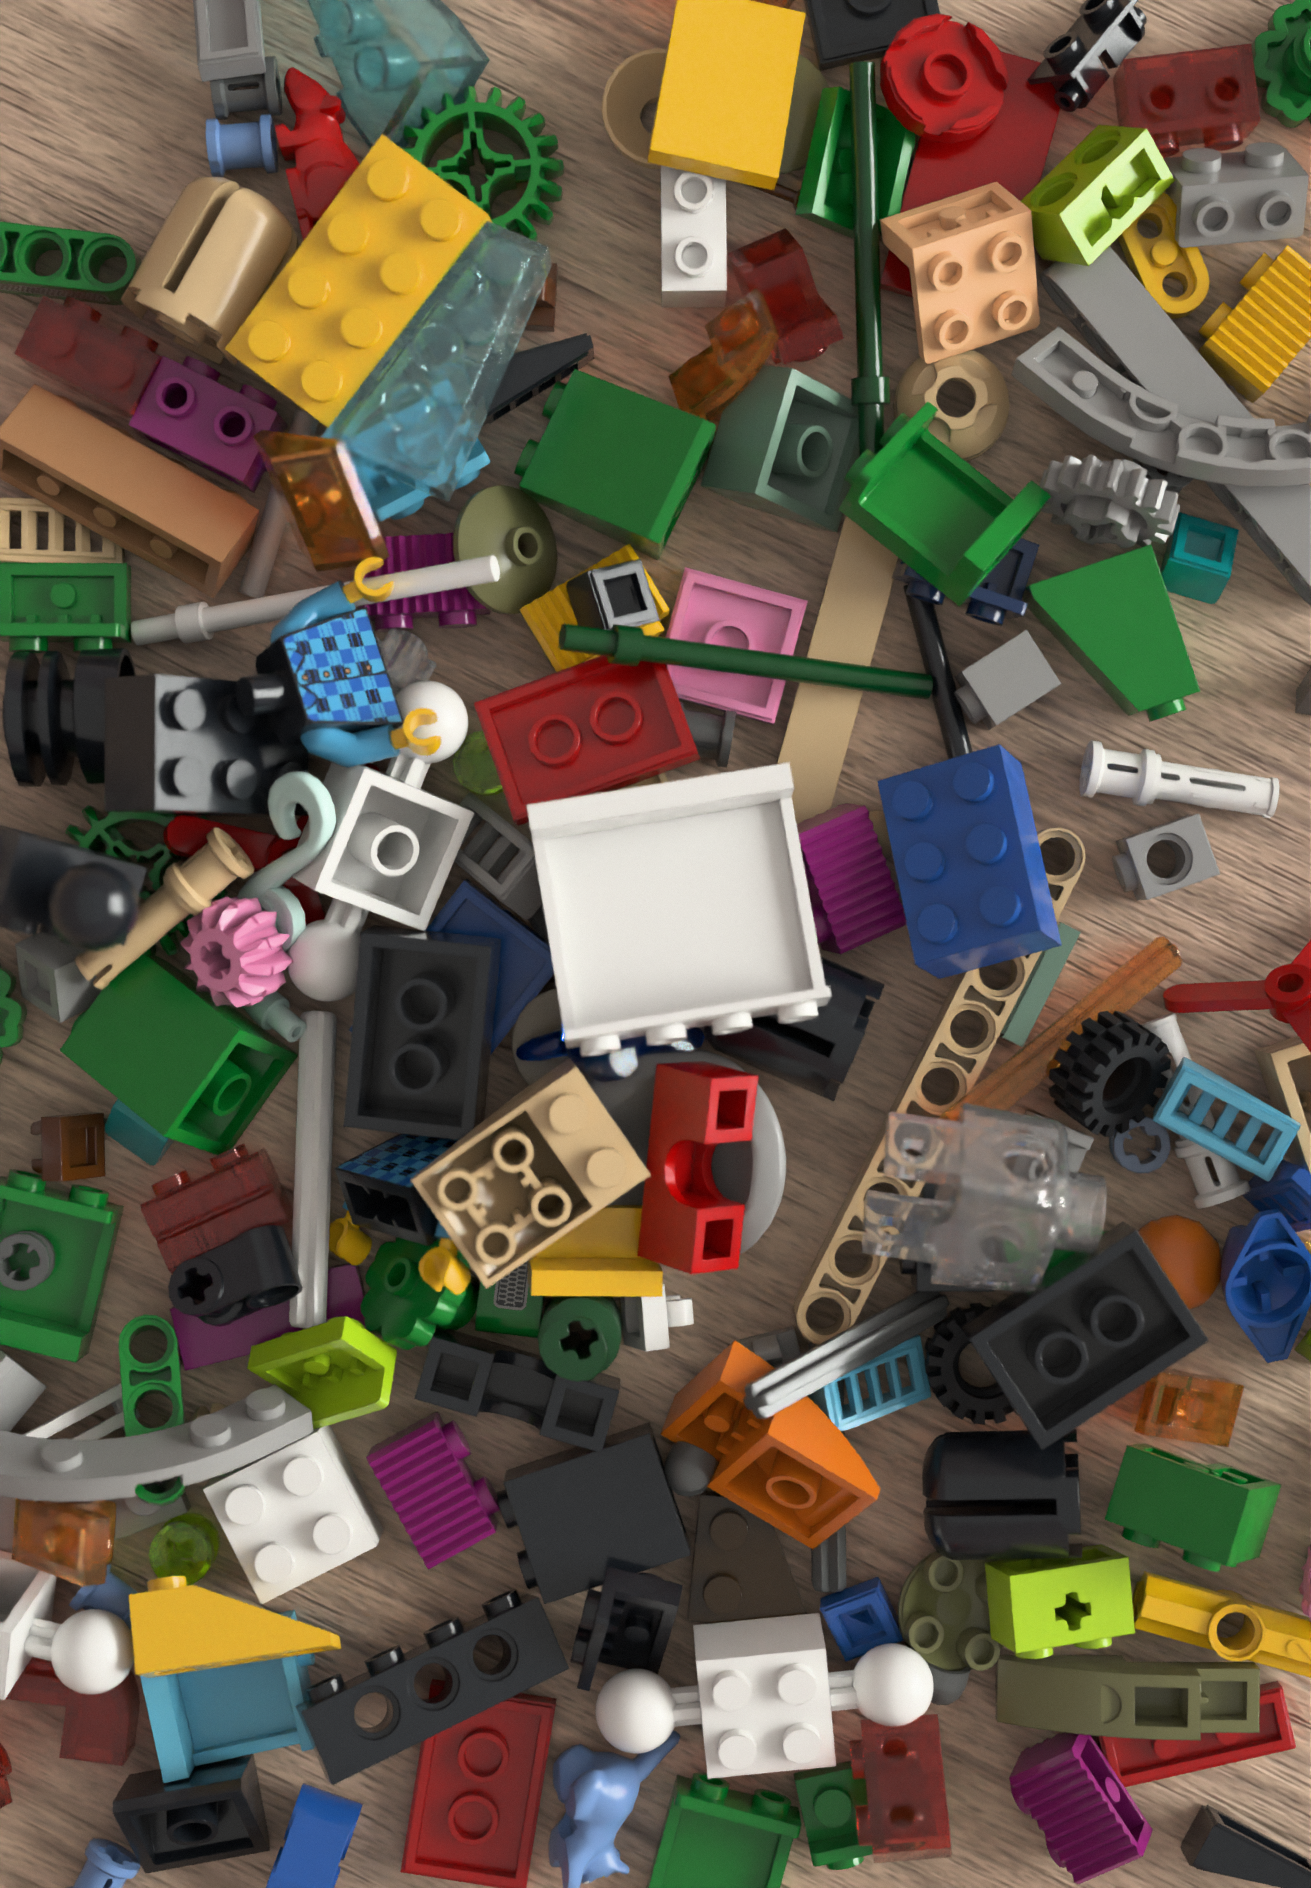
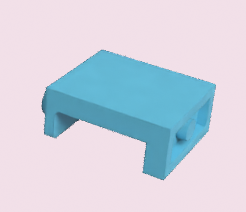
(227, 1712)

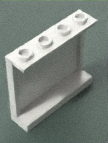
(677, 908)

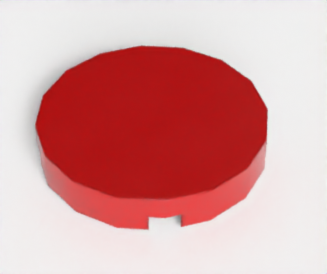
(943, 79)

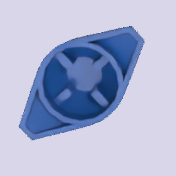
(1267, 1282)

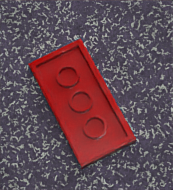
(1006, 152)

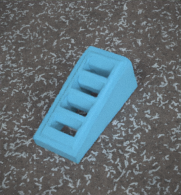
(1236, 1099)
(877, 1405)

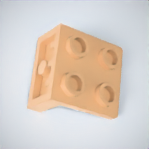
(967, 269)

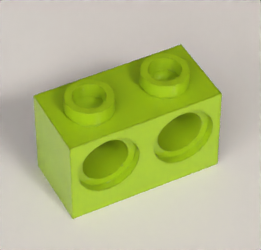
(1096, 193)

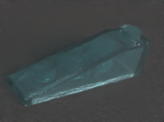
(396, 60)

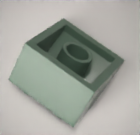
(786, 448)

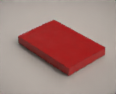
(585, 732)
(480, 1794)

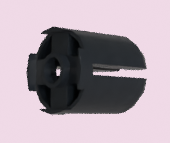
(813, 1049)
(1001, 1496)

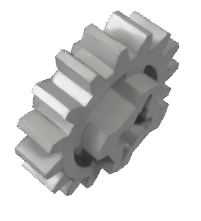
(1109, 501)

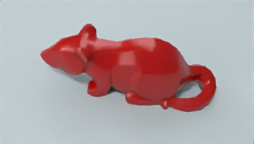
(316, 146)

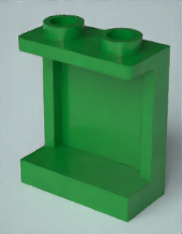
(936, 507)
(83, 1229)
(723, 1837)

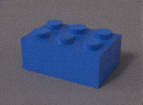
(968, 862)

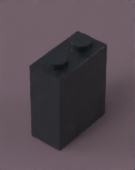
(593, 1513)

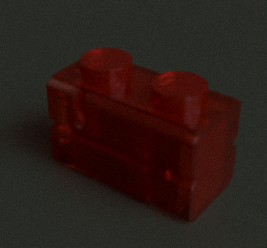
(216, 1207)

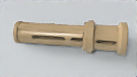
(185, 891)

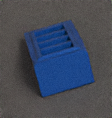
(1286, 1191)

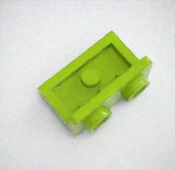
(329, 1369)

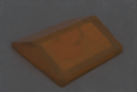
(321, 499)

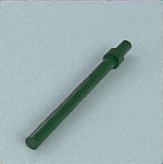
(870, 389)
(629, 646)

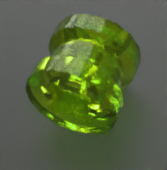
(487, 779)
(193, 1538)

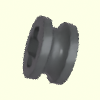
(38, 1273)

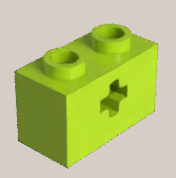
(1060, 1601)

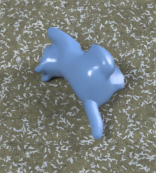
(598, 1798)

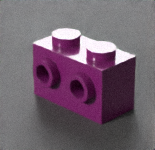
(206, 421)

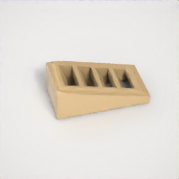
(29, 510)

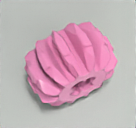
(236, 952)

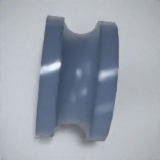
(1130, 1160)

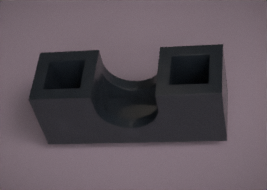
(499, 1379)

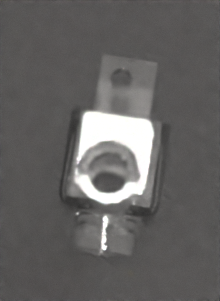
(996, 1201)

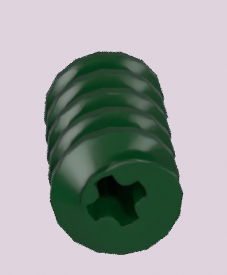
(565, 1351)

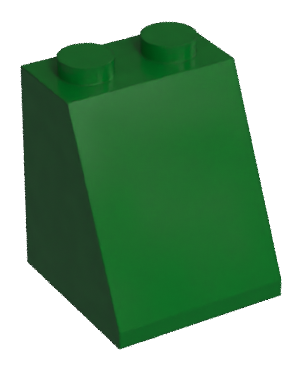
(615, 461)
(177, 1056)

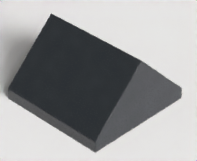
(195, 1818)

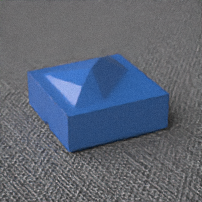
(861, 1618)

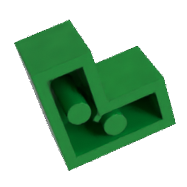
(1204, 1509)

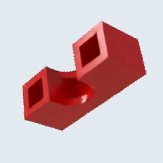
(683, 1212)

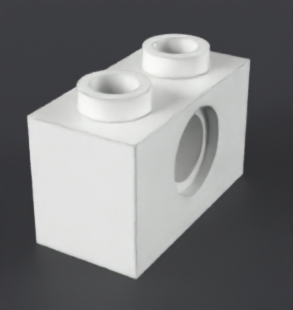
(693, 239)

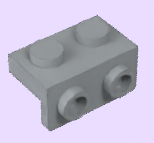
(1237, 195)

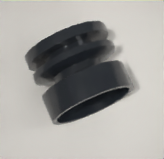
(58, 717)

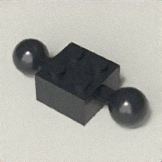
(66, 889)

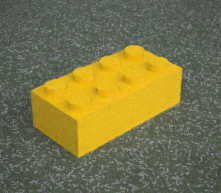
(356, 281)

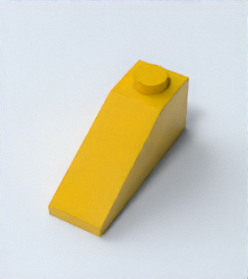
(197, 1629)

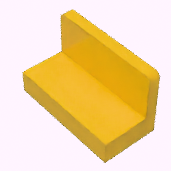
(597, 1259)

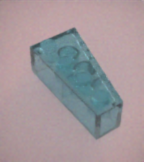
(440, 375)

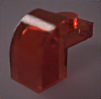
(783, 276)
(96, 1725)

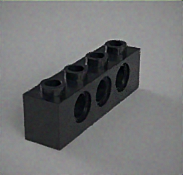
(528, 1659)

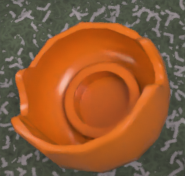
(1186, 1255)

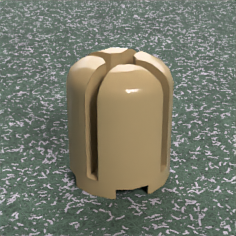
(211, 264)

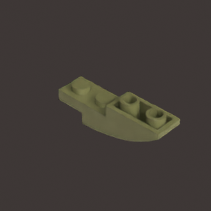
(1128, 1698)

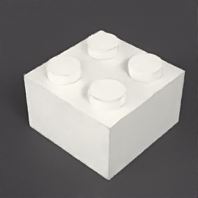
(294, 1513)

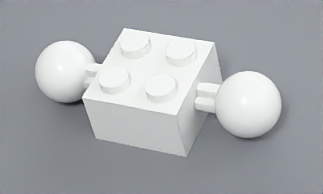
(386, 848)
(87, 1651)
(764, 1696)

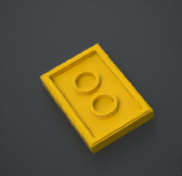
(727, 90)

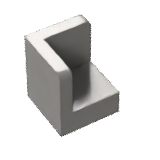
(52, 977)

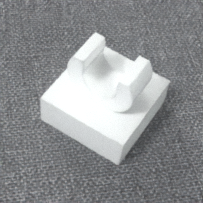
(648, 1318)

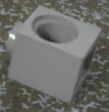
(1005, 681)
(1192, 853)

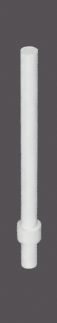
(199, 621)

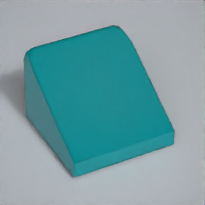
(1198, 558)
(136, 1134)

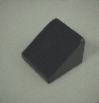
(613, 596)

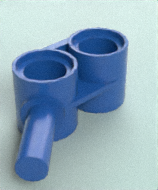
(315, 1840)

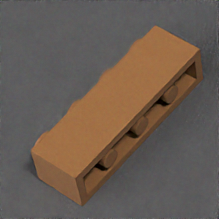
(125, 490)

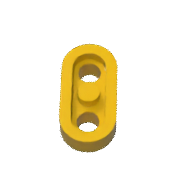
(1162, 257)

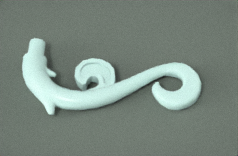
(268, 881)

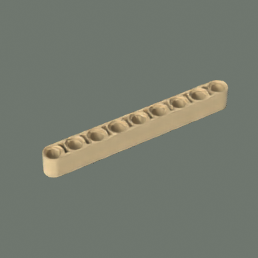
(937, 1051)

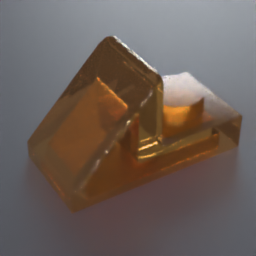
(1187, 1407)
(65, 1538)

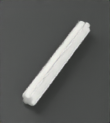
(313, 1167)

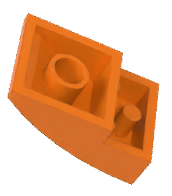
(781, 1468)

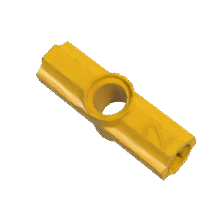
(1192, 1616)

